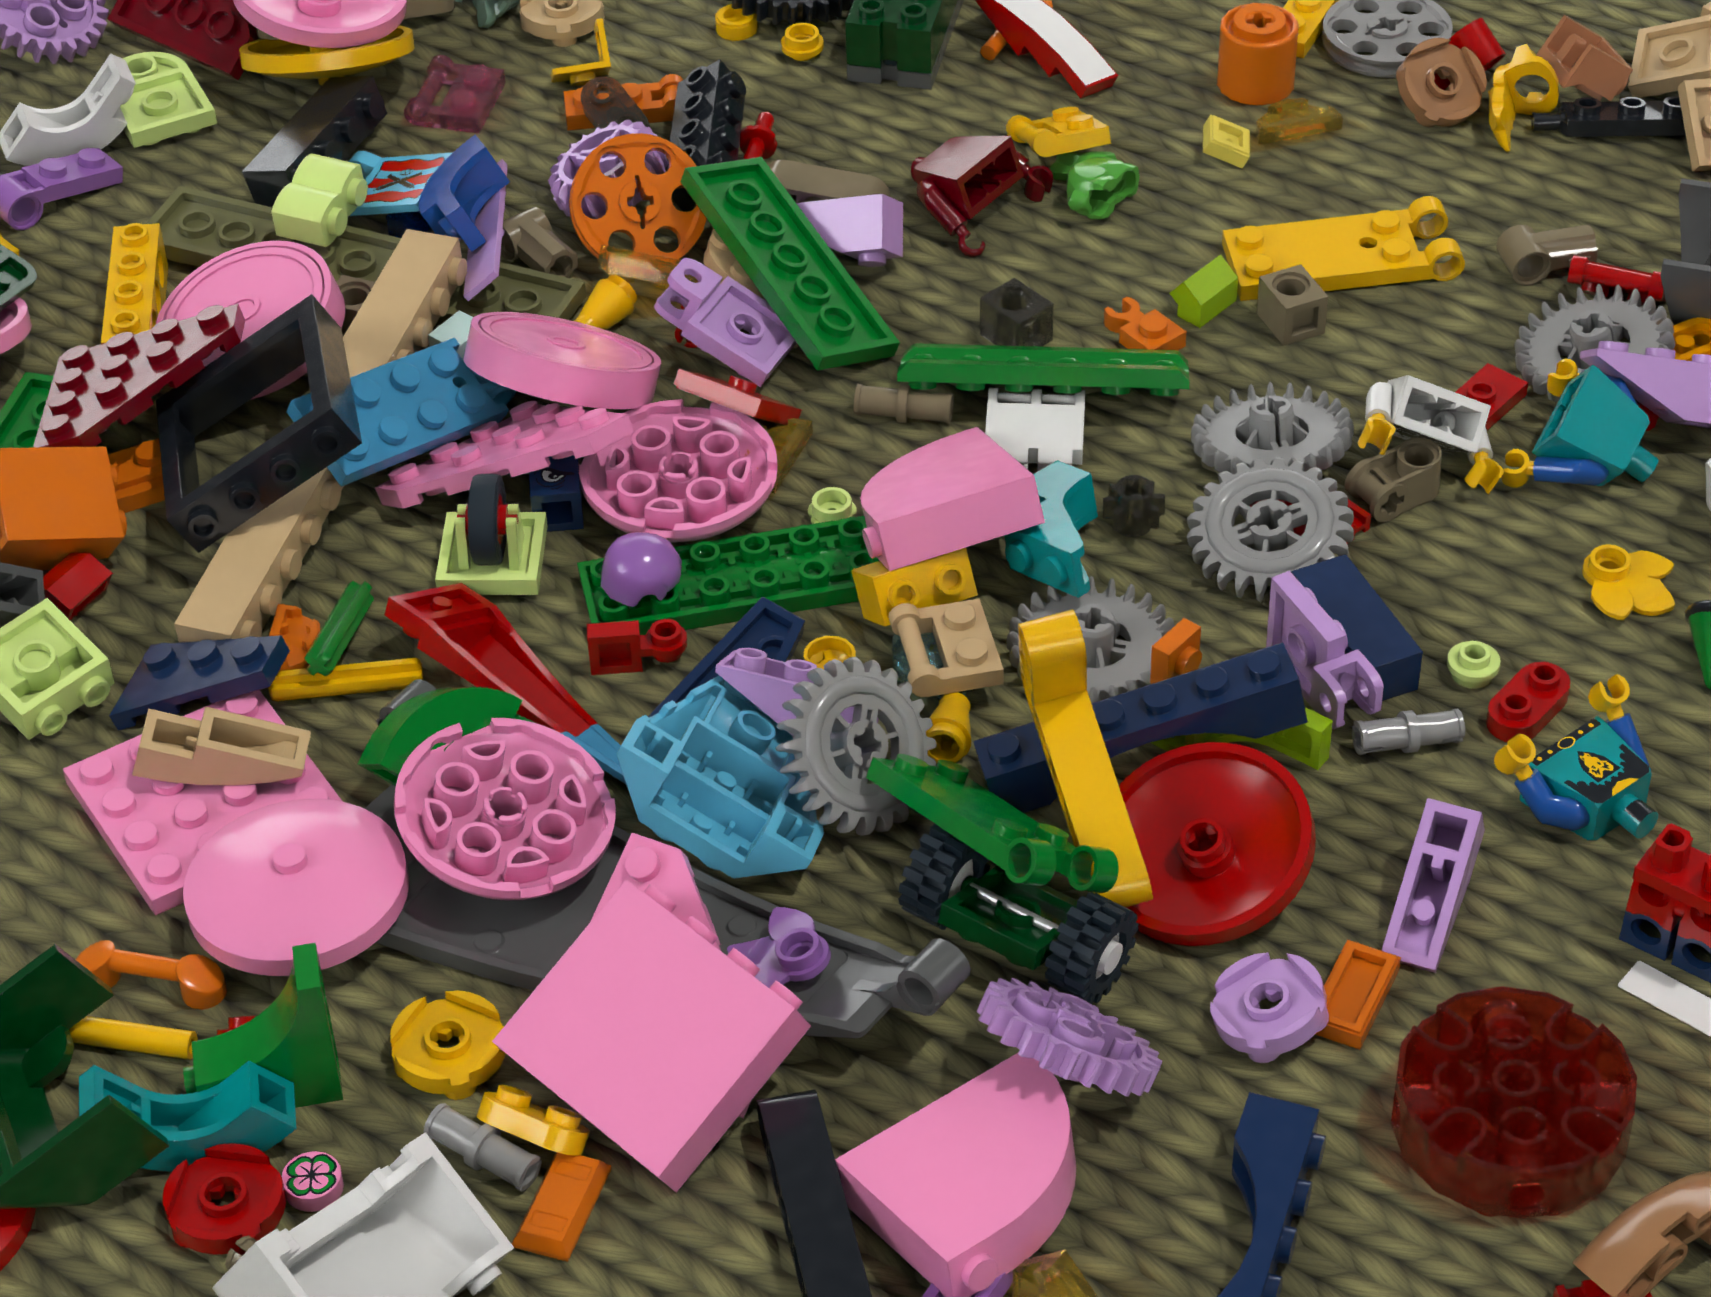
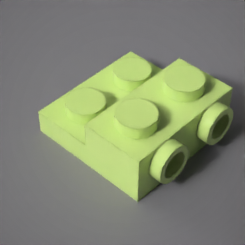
(48, 670)

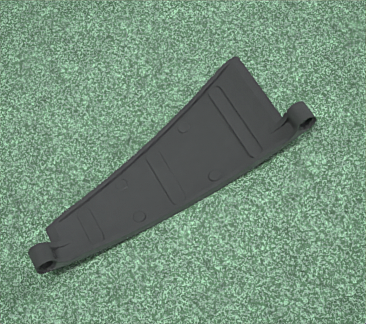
(526, 938)

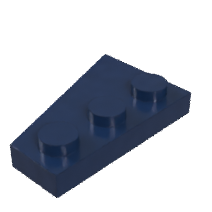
(191, 670)

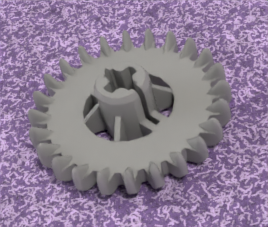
(1582, 327)
(1301, 428)
(1268, 523)
(1101, 621)
(837, 754)

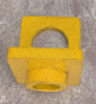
(583, 73)

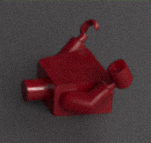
(971, 174)

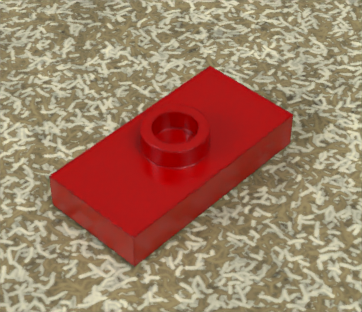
(1496, 389)

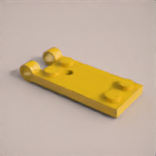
(1347, 249)

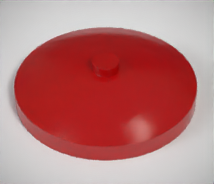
(1219, 840)

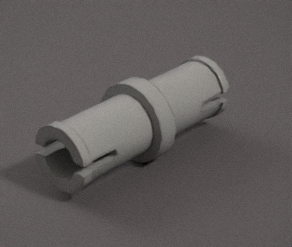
(1408, 731)
(482, 1147)

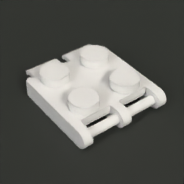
(1037, 430)

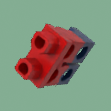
(1675, 895)

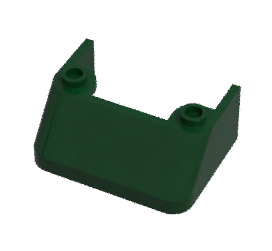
(36, 1047)

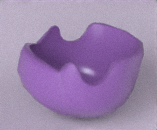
(639, 567)

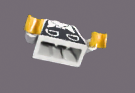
(1423, 410)

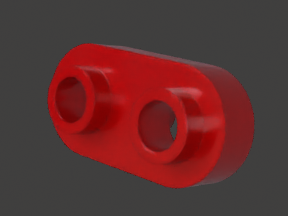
(1528, 701)

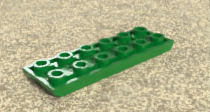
(1059, 367)
(728, 576)

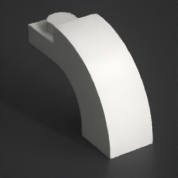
(84, 123)

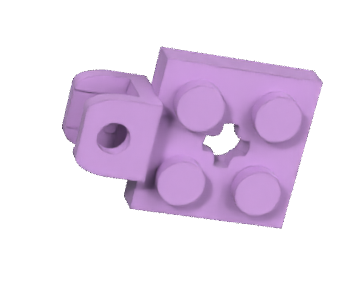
(717, 315)
(1318, 652)

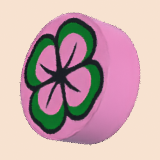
(312, 1181)

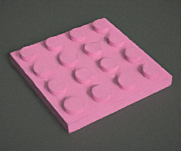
(163, 824)

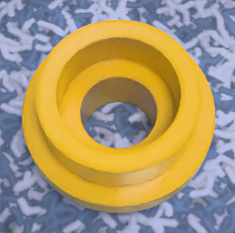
(802, 41)

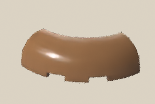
(1649, 1237)

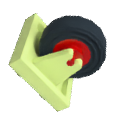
(492, 543)

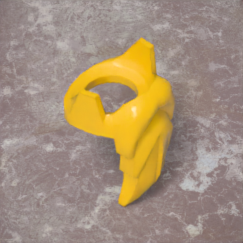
(1506, 101)

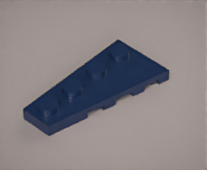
(762, 628)

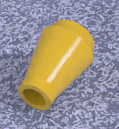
(608, 303)
(950, 728)

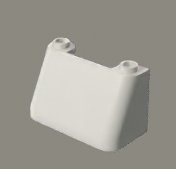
(394, 1235)

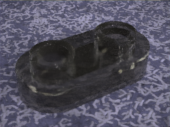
(616, 107)

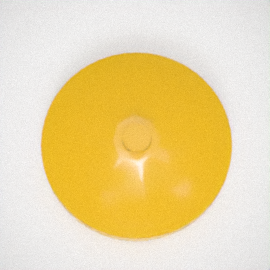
(298, 61)

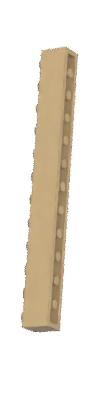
(268, 549)

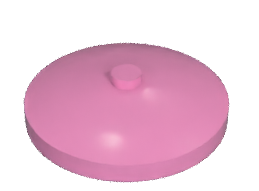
(324, 21)
(293, 880)

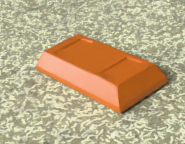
(562, 1206)

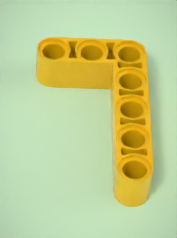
(1056, 691)

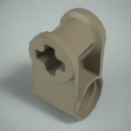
(1400, 478)

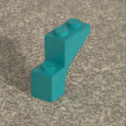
(1054, 548)

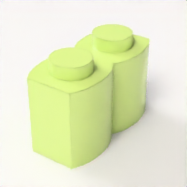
(319, 200)

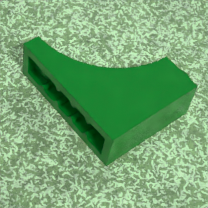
(287, 1038)

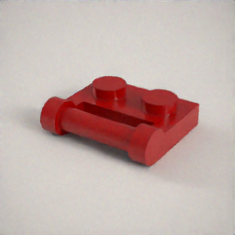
(1590, 273)

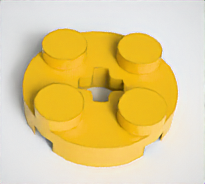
(454, 1069)

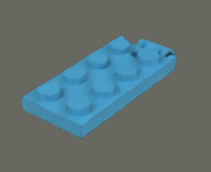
(413, 409)

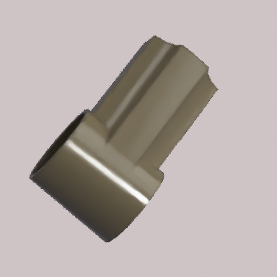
(531, 239)
(1533, 255)

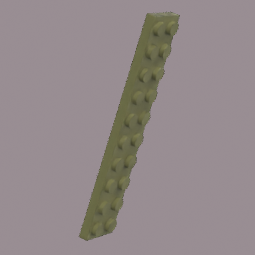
(206, 224)

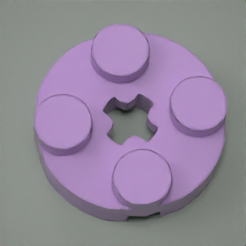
(1274, 1030)

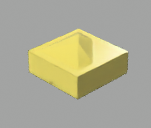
(1226, 141)

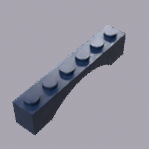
(1236, 696)
(1270, 1165)

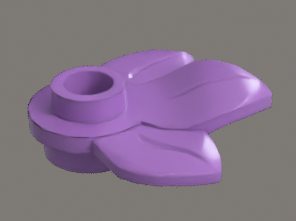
(790, 951)

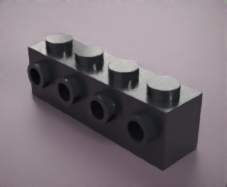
(707, 119)
(326, 125)

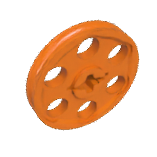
(620, 190)

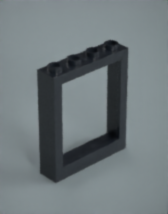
(282, 462)

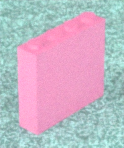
(654, 1032)

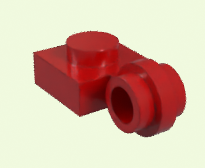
(620, 647)

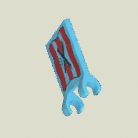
(395, 181)

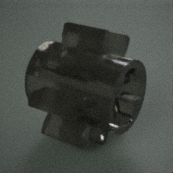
(1133, 506)

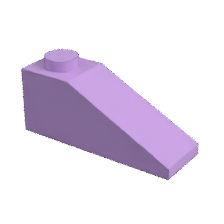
(860, 226)
(1434, 883)

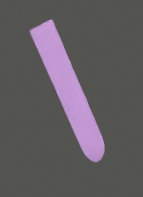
(485, 260)

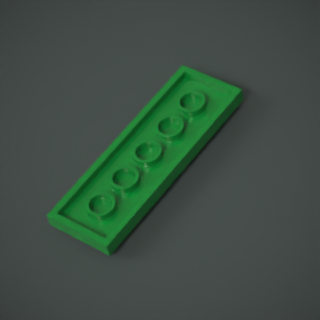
(790, 263)

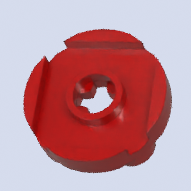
(226, 1168)

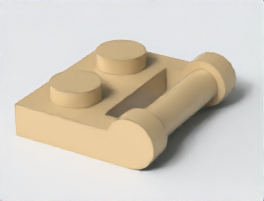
(962, 642)

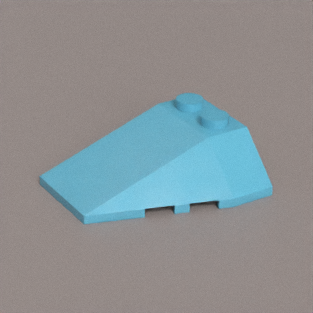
(715, 786)

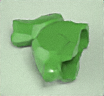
(1095, 181)

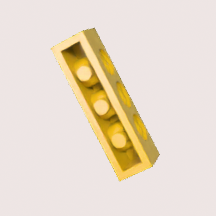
(135, 280)

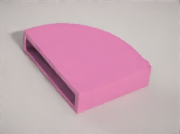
(947, 499)
(969, 1177)

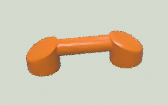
(198, 976)

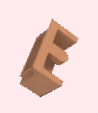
(1585, 60)

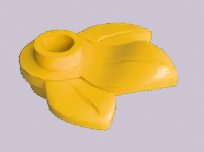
(1628, 581)

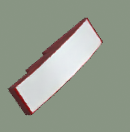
(1052, 42)

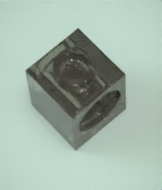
(1016, 316)

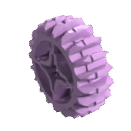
(609, 164)

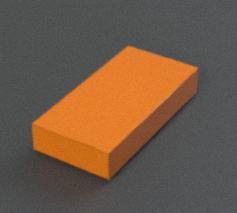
(1357, 992)

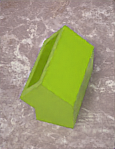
(1206, 292)

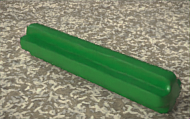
(339, 628)

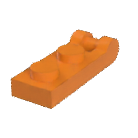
(653, 99)

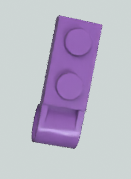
(53, 179)

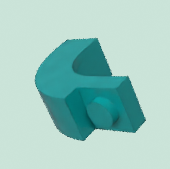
(245, 1109)

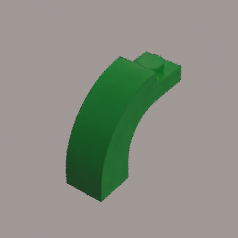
(428, 714)

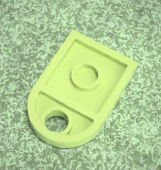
(164, 100)

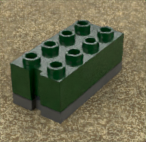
(898, 40)

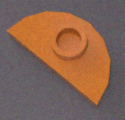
(297, 633)

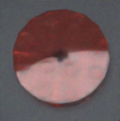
(1513, 1103)

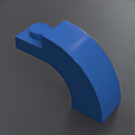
(460, 191)

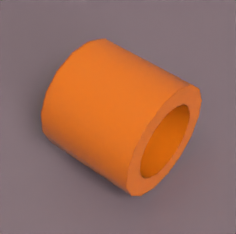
(1257, 53)

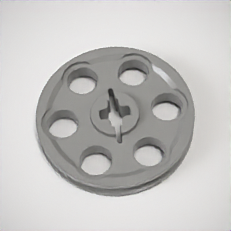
(1383, 32)

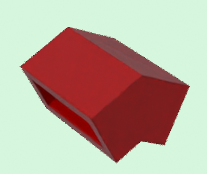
(76, 583)

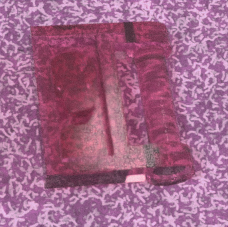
(467, 101)

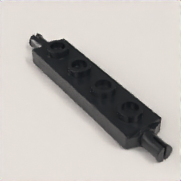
(1614, 118)

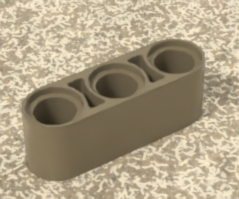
(817, 183)

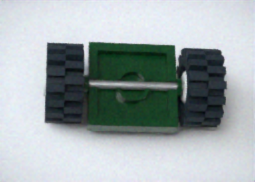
(1027, 924)

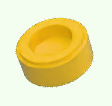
(733, 25)

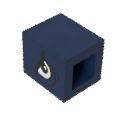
(558, 494)

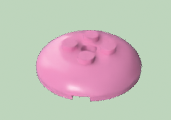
(682, 472)
(532, 778)

